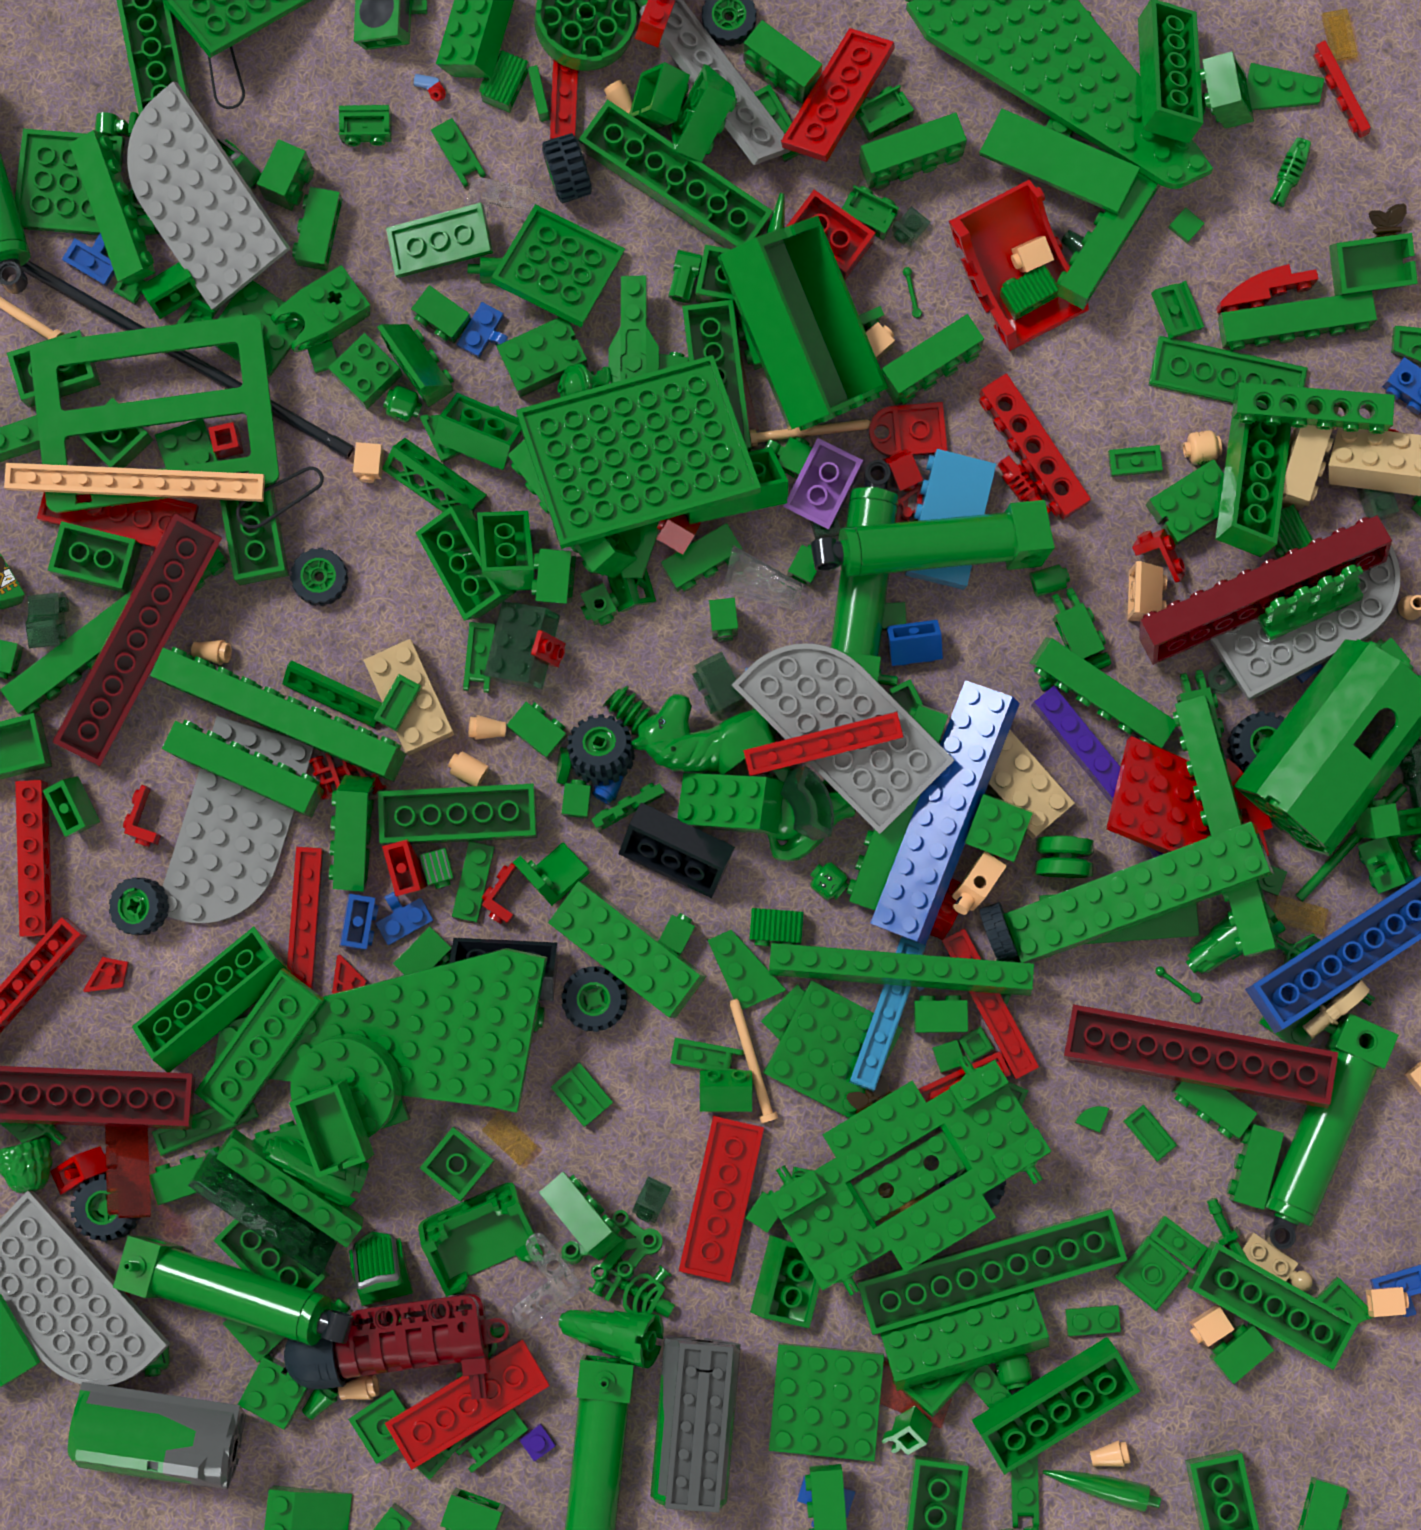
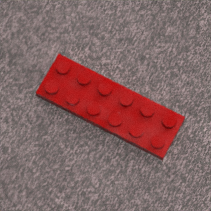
(837, 94)
(137, 521)
(721, 1199)
(452, 1413)

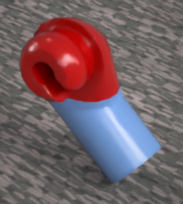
(433, 86)

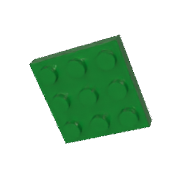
(277, 338)

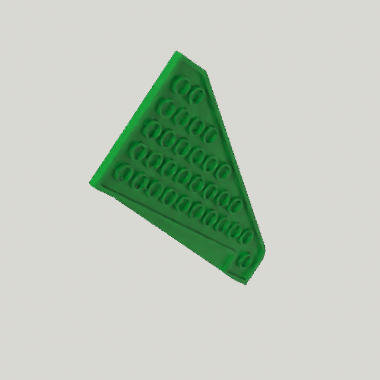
(1063, 67)
(451, 1028)

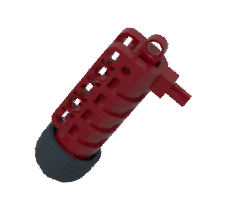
(402, 1345)

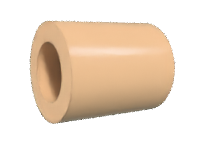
(468, 768)

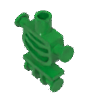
(656, 1302)

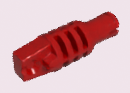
(1019, 481)

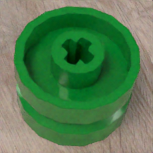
(1064, 857)

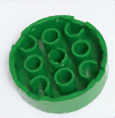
(585, 42)
(365, 1065)

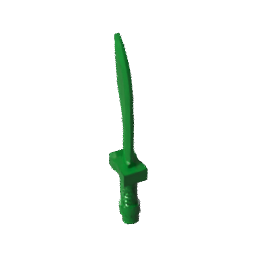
(1227, 1235)

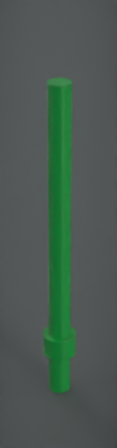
(1342, 851)

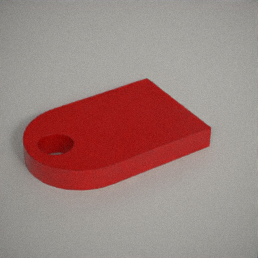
(910, 427)

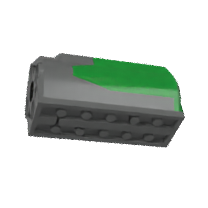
(695, 1423)
(155, 1435)

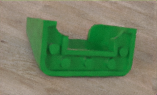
(476, 1236)

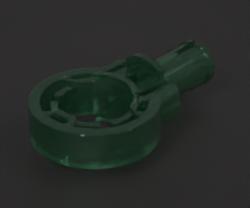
(1412, 773)

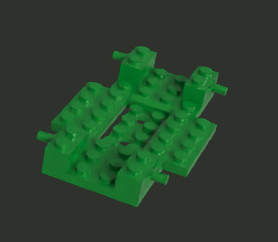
(980, 1132)

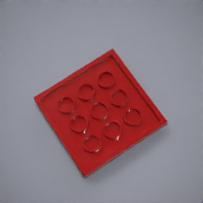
(1156, 799)

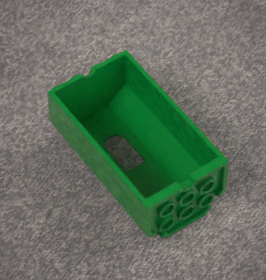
(803, 324)
(1309, 768)

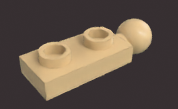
(1276, 1262)

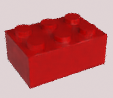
(845, 234)

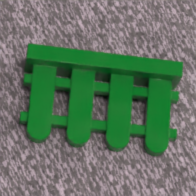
(1312, 604)

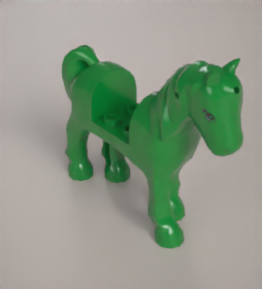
(720, 749)

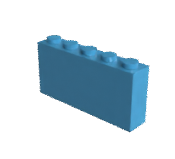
(953, 489)

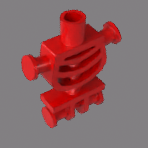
(337, 772)

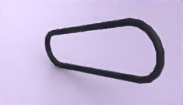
(240, 81)
(289, 505)

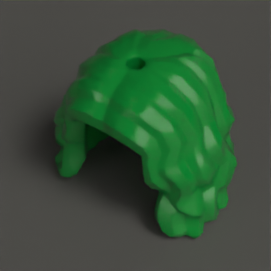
(27, 1165)

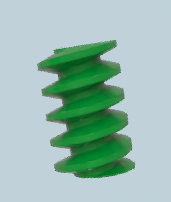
(627, 708)

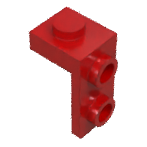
(1149, 541)
(548, 648)
(143, 836)
(498, 912)
(946, 914)

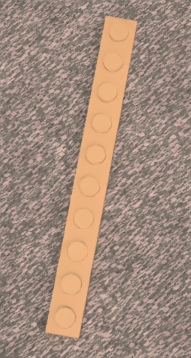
(134, 482)

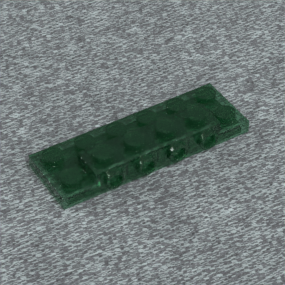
(263, 1214)

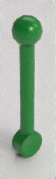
(916, 312)
(1195, 997)

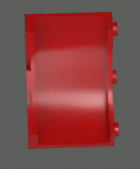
(986, 240)

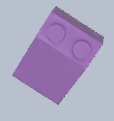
(824, 483)

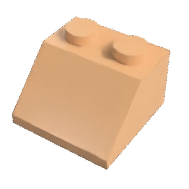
(1145, 590)

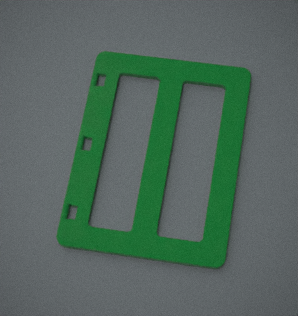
(249, 399)

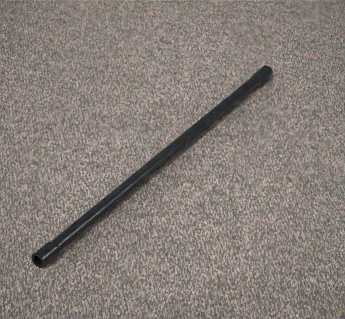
(332, 442)

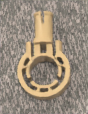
(1337, 1007)

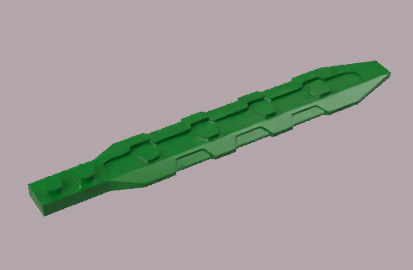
(631, 355)

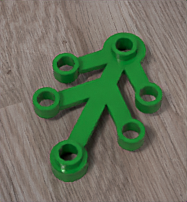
(616, 1253)

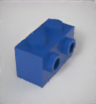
(1406, 385)
(914, 642)
(357, 922)

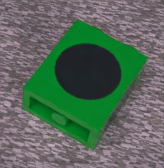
(382, 23)

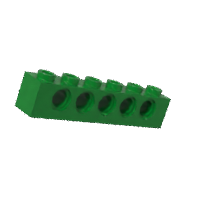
(1378, 405)

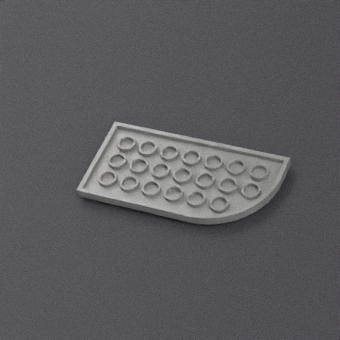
(199, 198)
(1265, 664)
(822, 688)
(231, 834)
(69, 1301)

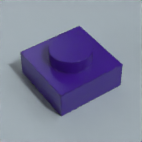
(537, 1442)

